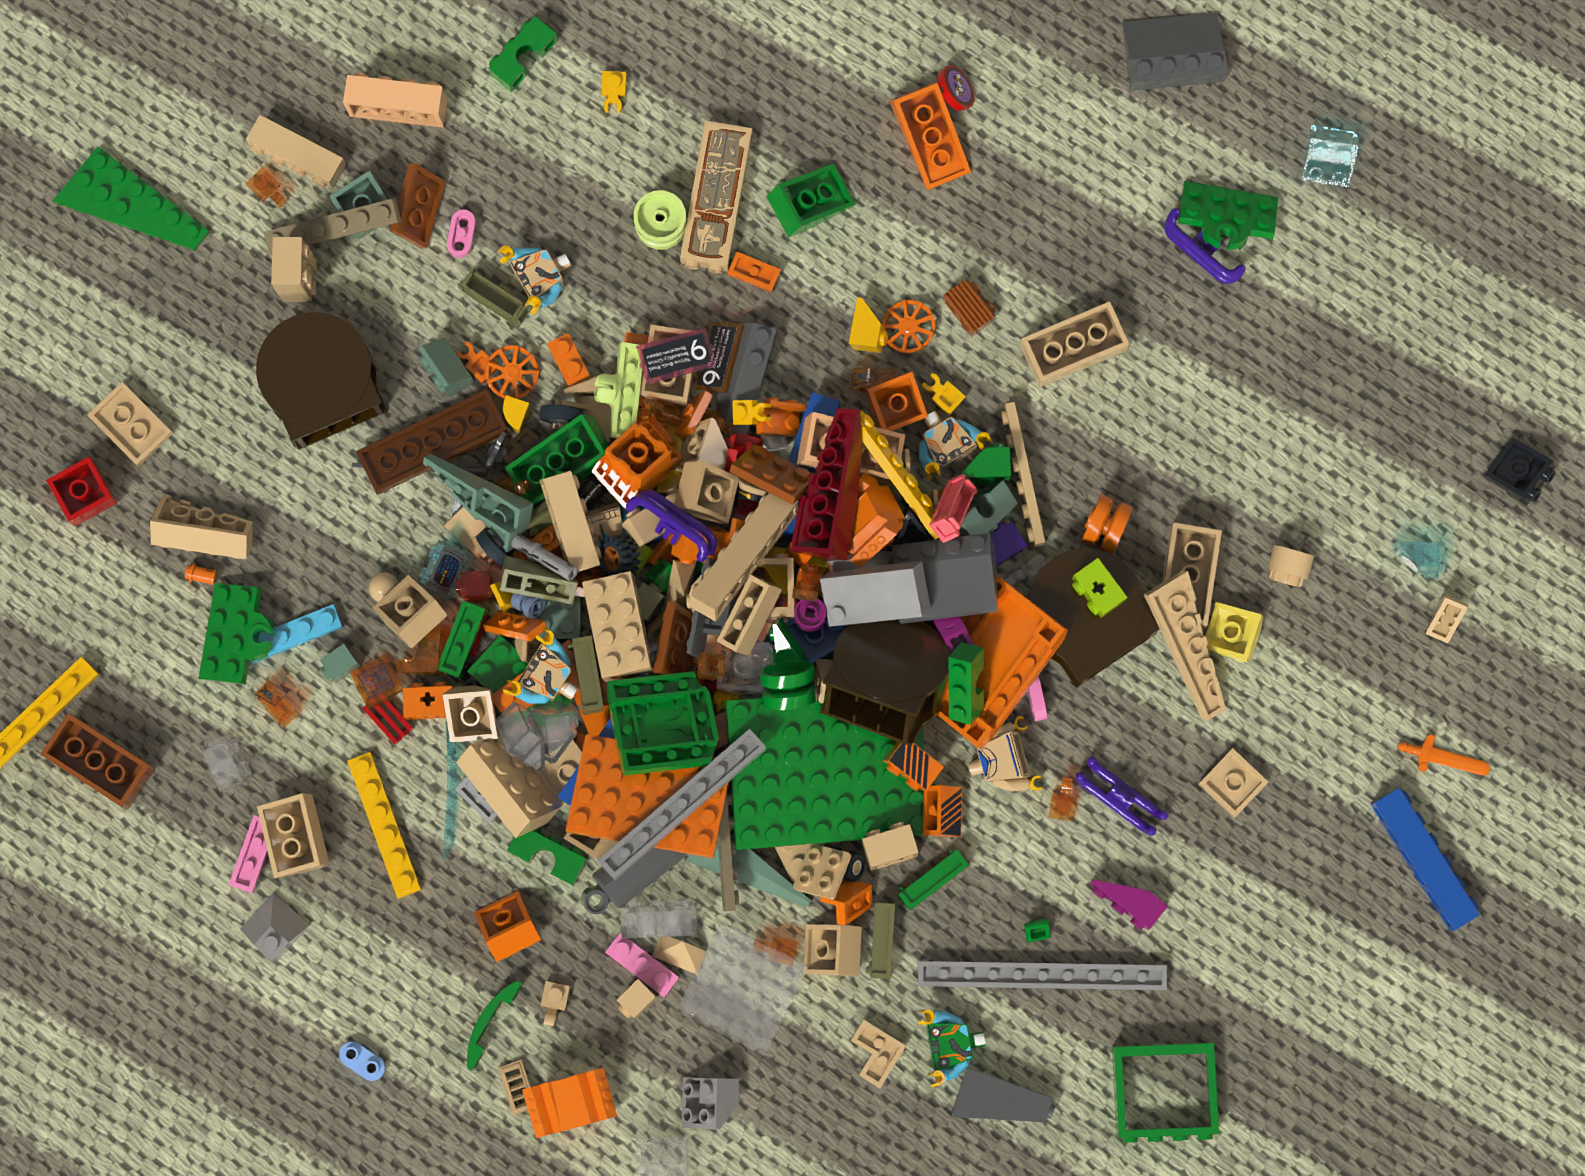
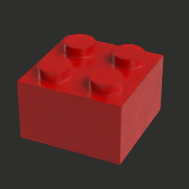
(81, 491)

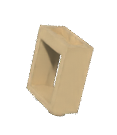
(782, 560)

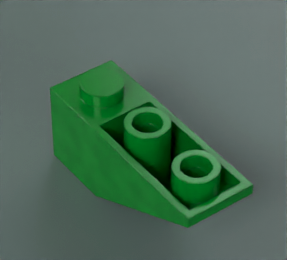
(785, 644)

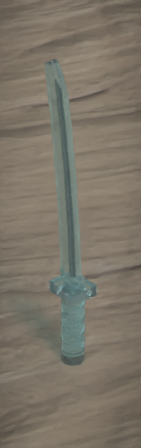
(451, 759)

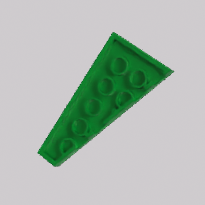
(120, 197)

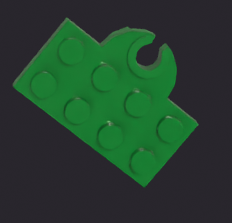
(1228, 213)
(234, 634)
(499, 664)

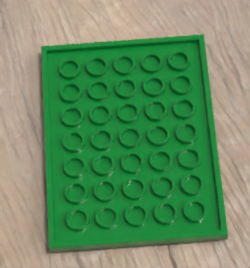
(814, 779)

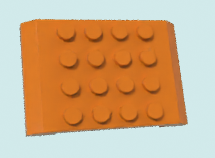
(1016, 649)

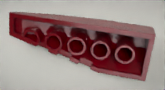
(830, 504)

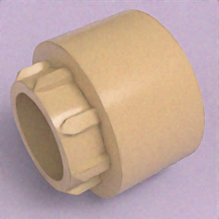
(1289, 566)

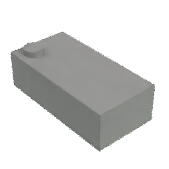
(875, 593)

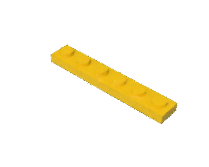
(893, 467)
(45, 709)
(384, 825)

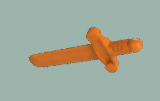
(1427, 753)

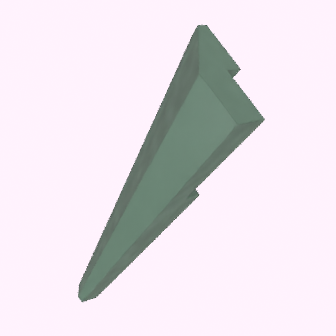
(496, 507)
(755, 873)

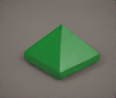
(1037, 930)

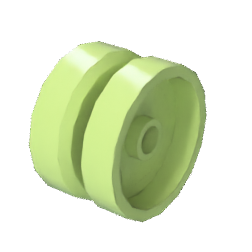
(671, 213)

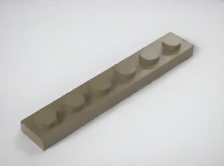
(339, 224)
(726, 850)

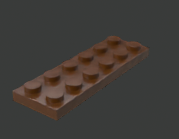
(441, 434)

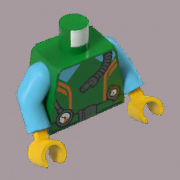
(949, 1044)

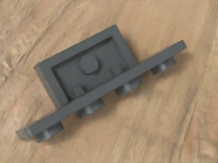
(705, 626)

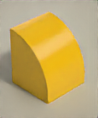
(516, 413)

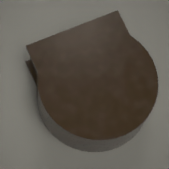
(318, 377)
(1091, 641)
(887, 678)

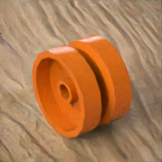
(1105, 524)

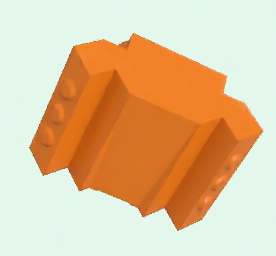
(636, 462)
(875, 522)
(569, 1102)

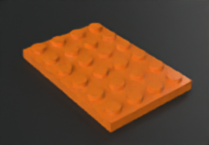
(613, 804)

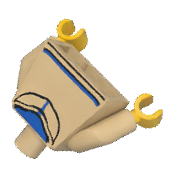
(1004, 760)

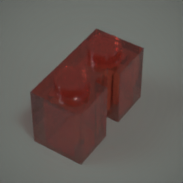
(475, 586)

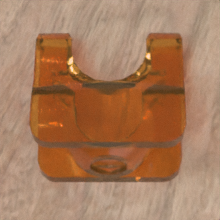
(428, 654)

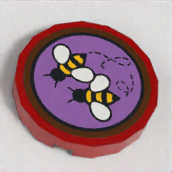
(956, 87)

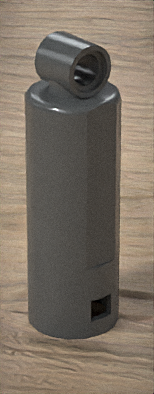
(631, 882)

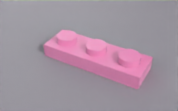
(250, 859)
(642, 965)

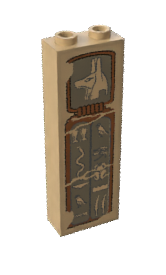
(716, 197)

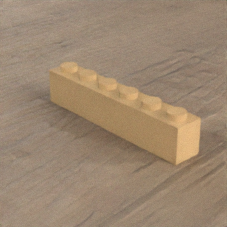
(742, 555)

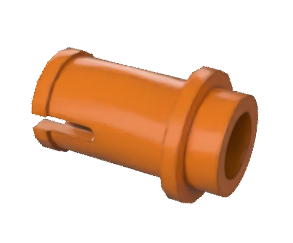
(200, 574)

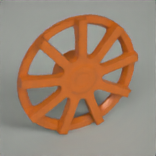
(909, 325)
(512, 372)

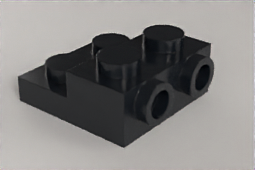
(1521, 471)

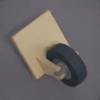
(566, 411)
(475, 537)

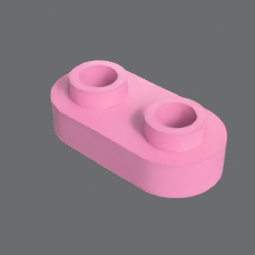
(461, 234)

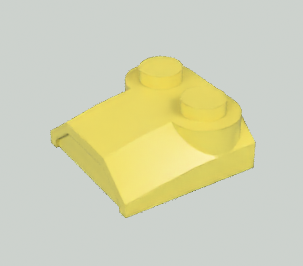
(1233, 632)

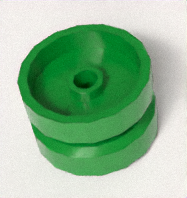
(788, 685)

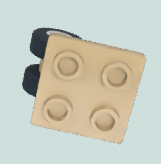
(825, 868)

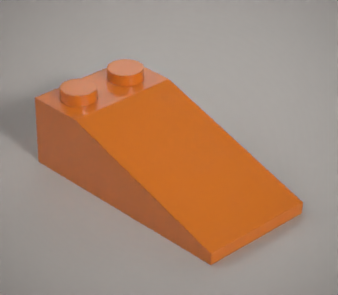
(930, 135)

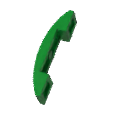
(475, 1050)

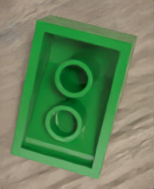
(810, 199)

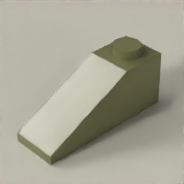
(534, 580)

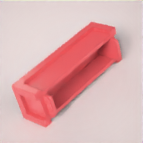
(952, 507)

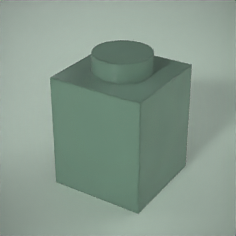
(338, 663)

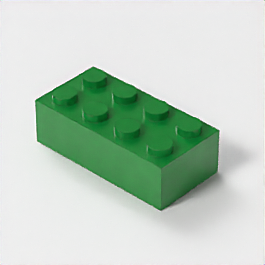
(571, 448)

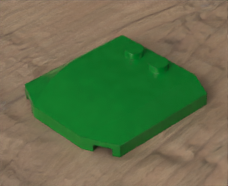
(662, 723)

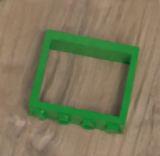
(1156, 1135)

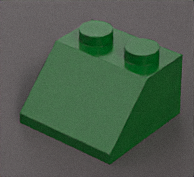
(990, 466)

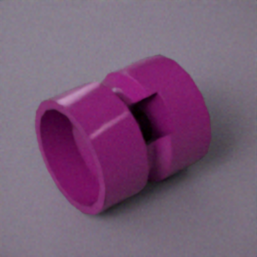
(810, 615)

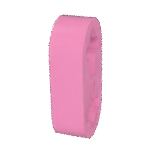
(1037, 701)

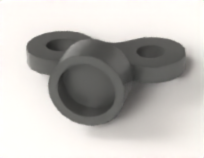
(496, 452)

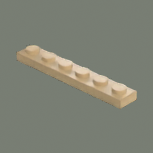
(1024, 485)

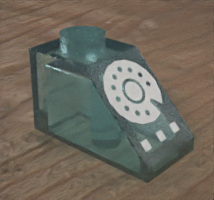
(1422, 557)

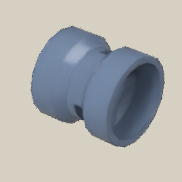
(529, 605)

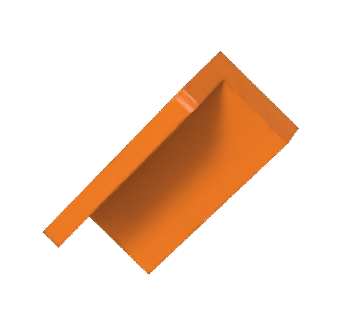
(851, 900)

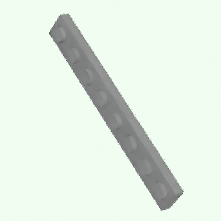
(682, 804)

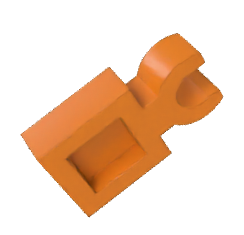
(476, 363)

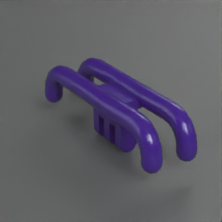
(1200, 251)
(675, 522)
(1120, 797)

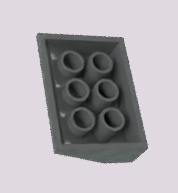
(1174, 51)
(956, 573)

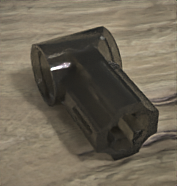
(592, 491)

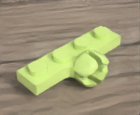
(621, 390)

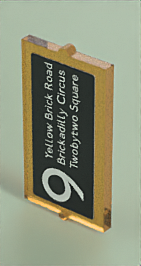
(725, 341)

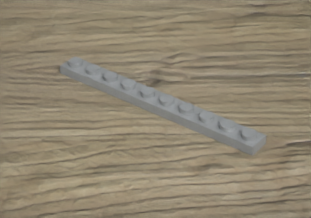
(1042, 975)

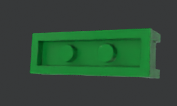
(462, 639)
(933, 880)

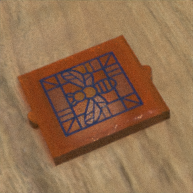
(376, 681)

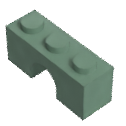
(994, 503)

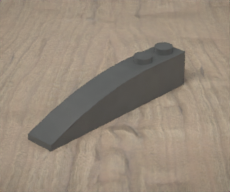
(748, 371)

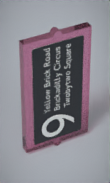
(676, 356)

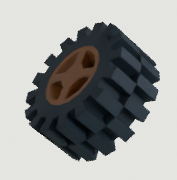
(619, 555)

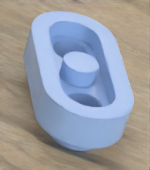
(362, 1060)

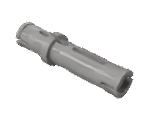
(537, 553)

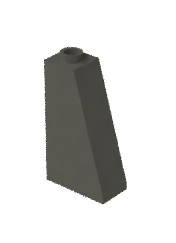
(994, 1098)

